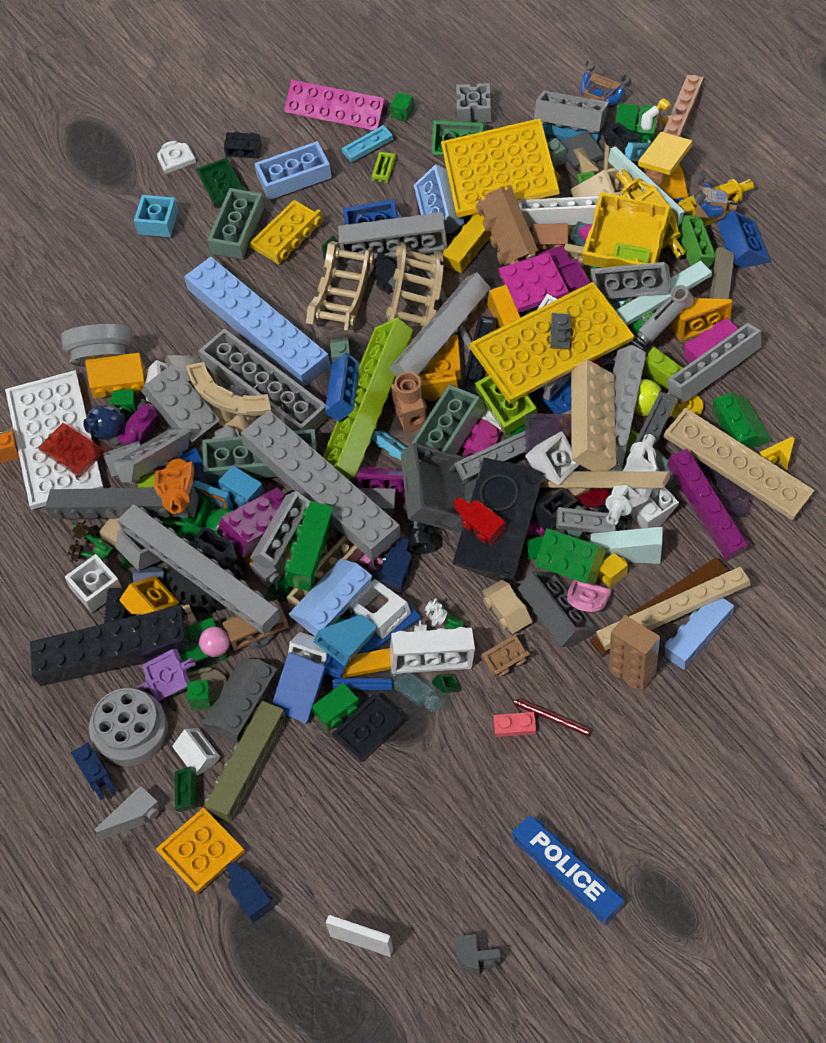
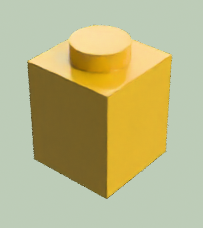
(613, 569)

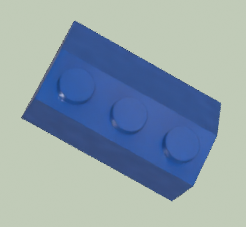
(371, 212)
(743, 239)

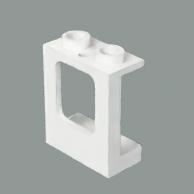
(389, 615)

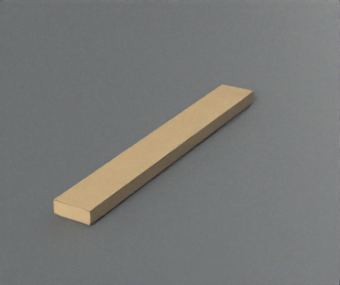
(609, 479)

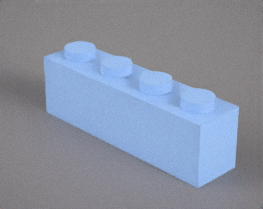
(697, 632)

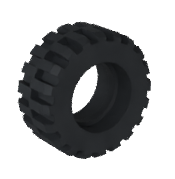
(191, 594)

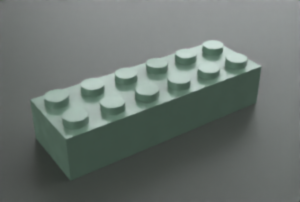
(224, 453)

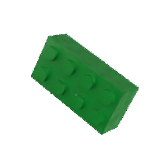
(309, 546)

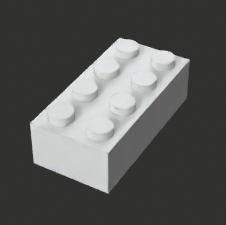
(431, 650)

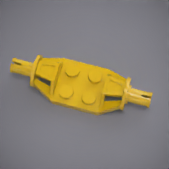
(733, 190)
(652, 194)

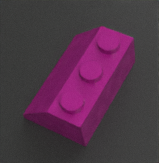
(382, 478)

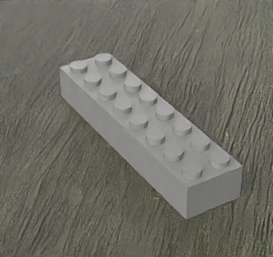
(247, 369)

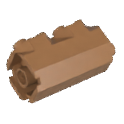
(507, 226)

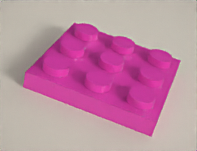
(532, 280)

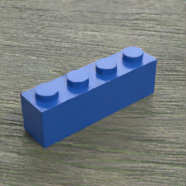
(342, 387)

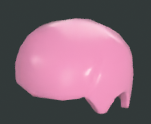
(214, 641)

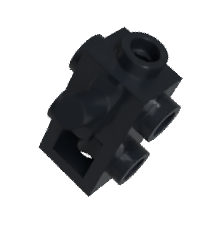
(619, 136)

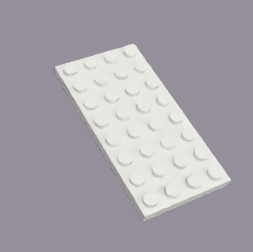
(35, 414)

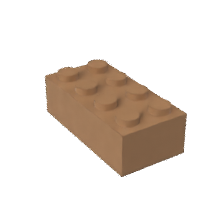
(633, 653)

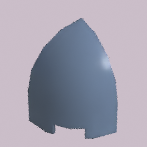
(146, 573)

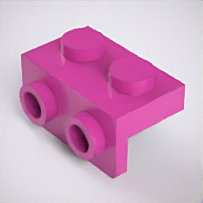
(482, 436)

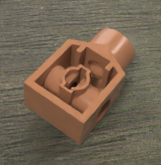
(409, 401)

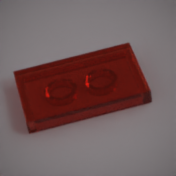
(71, 450)

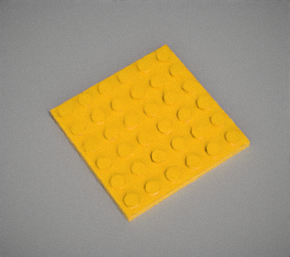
(497, 159)

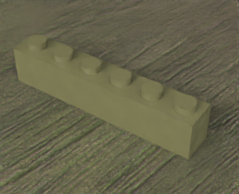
(245, 761)

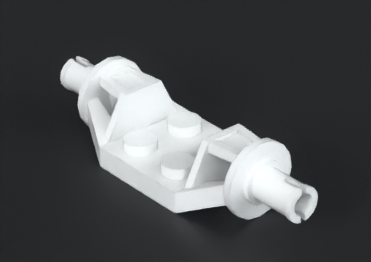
(623, 496)

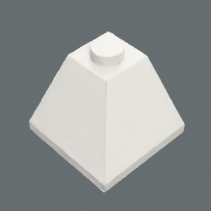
(553, 458)

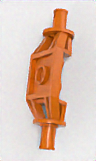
(174, 484)

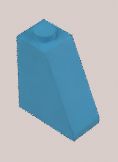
(345, 638)

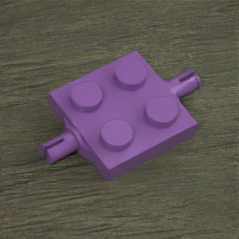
(166, 675)

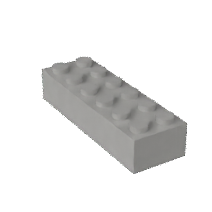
(418, 232)

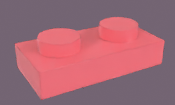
(514, 724)

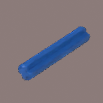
(364, 683)

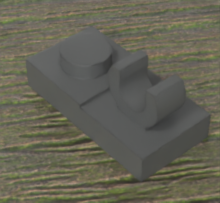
(560, 331)

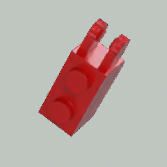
(480, 520)

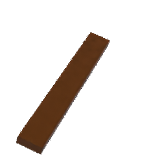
(705, 573)

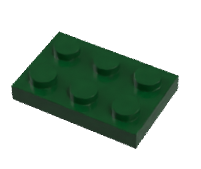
(217, 180)

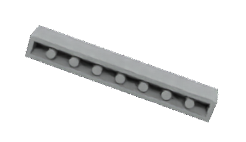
(441, 326)
(628, 375)

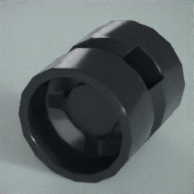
(421, 538)

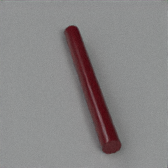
(552, 717)

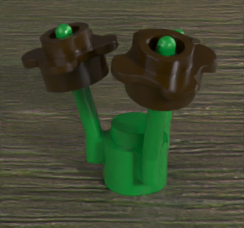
(90, 534)

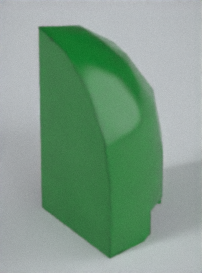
(533, 545)

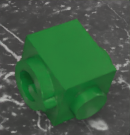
(125, 400)

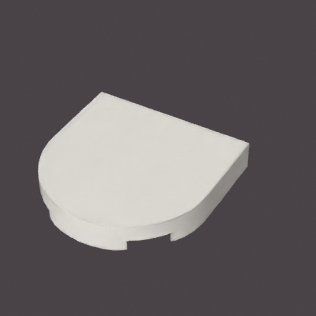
(175, 156)

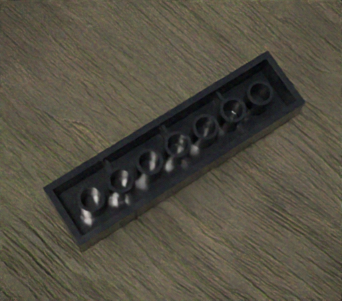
(109, 645)

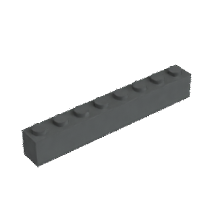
(111, 503)

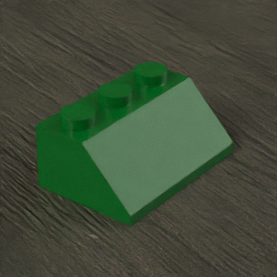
(449, 129)
(739, 420)

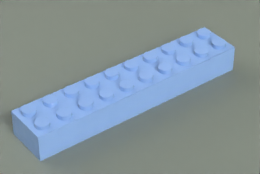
(257, 322)

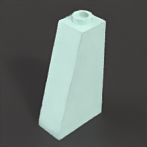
(633, 545)

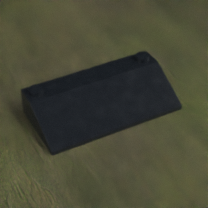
(502, 557)

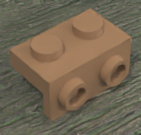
(504, 655)

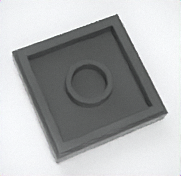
(581, 140)

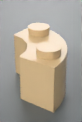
(506, 606)

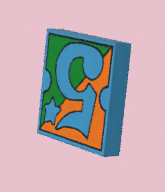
(218, 497)

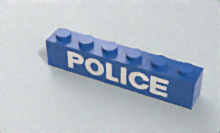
(568, 870)

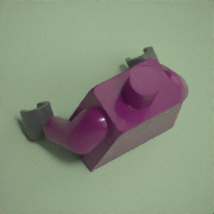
(139, 425)

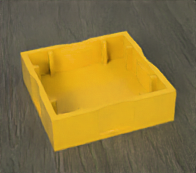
(625, 222)

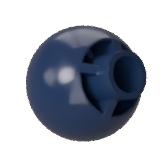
(104, 421)

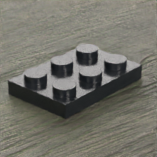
(367, 727)

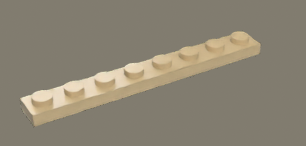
(683, 603)

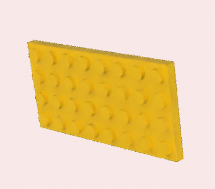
(520, 352)

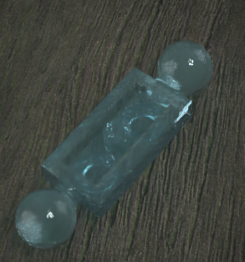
(415, 690)

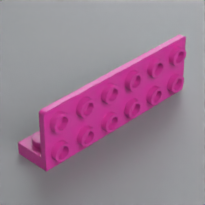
(335, 105)

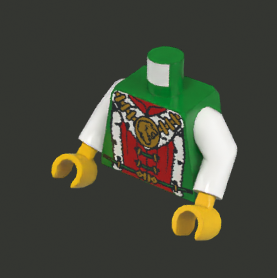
(650, 121)

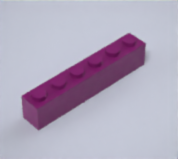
(706, 504)

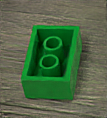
(570, 556)

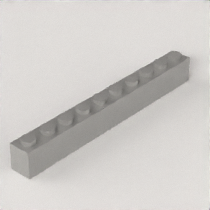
(199, 569)

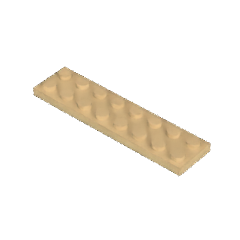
(739, 463)

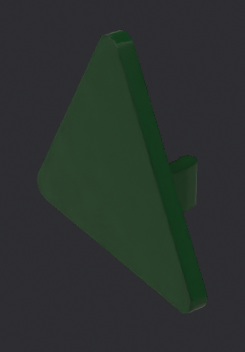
(279, 591)

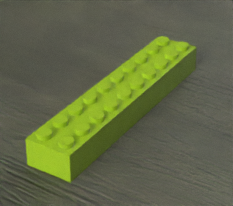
(374, 381)

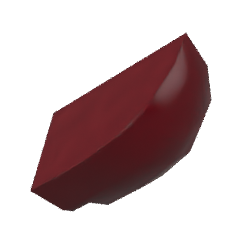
(594, 498)

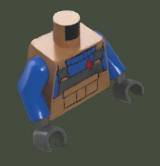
(602, 88)
(709, 201)

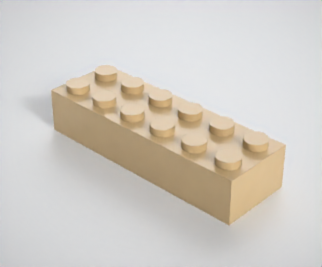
(593, 417)

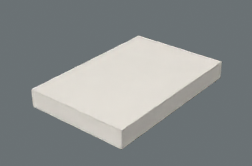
(359, 935)

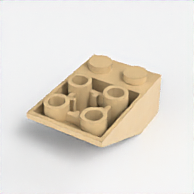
(605, 182)

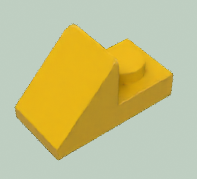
(779, 451)

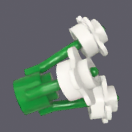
(438, 616)

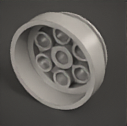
(95, 342)
(137, 746)

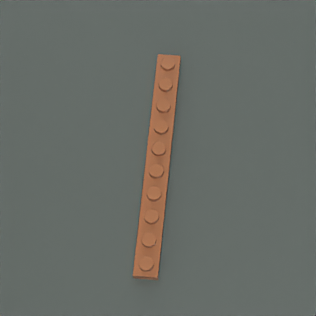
(680, 115)

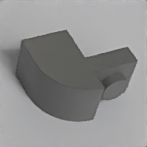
(410, 286)
(470, 958)

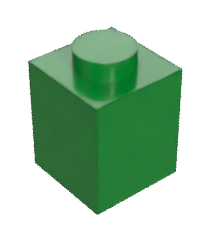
(402, 106)
(199, 695)

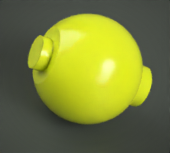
(646, 397)

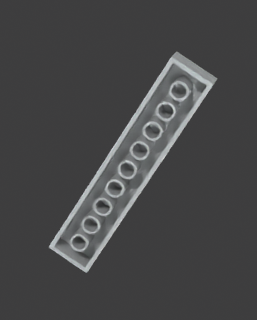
(320, 482)

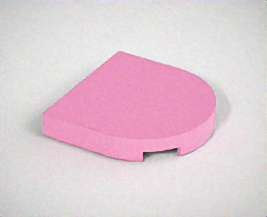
(587, 596)

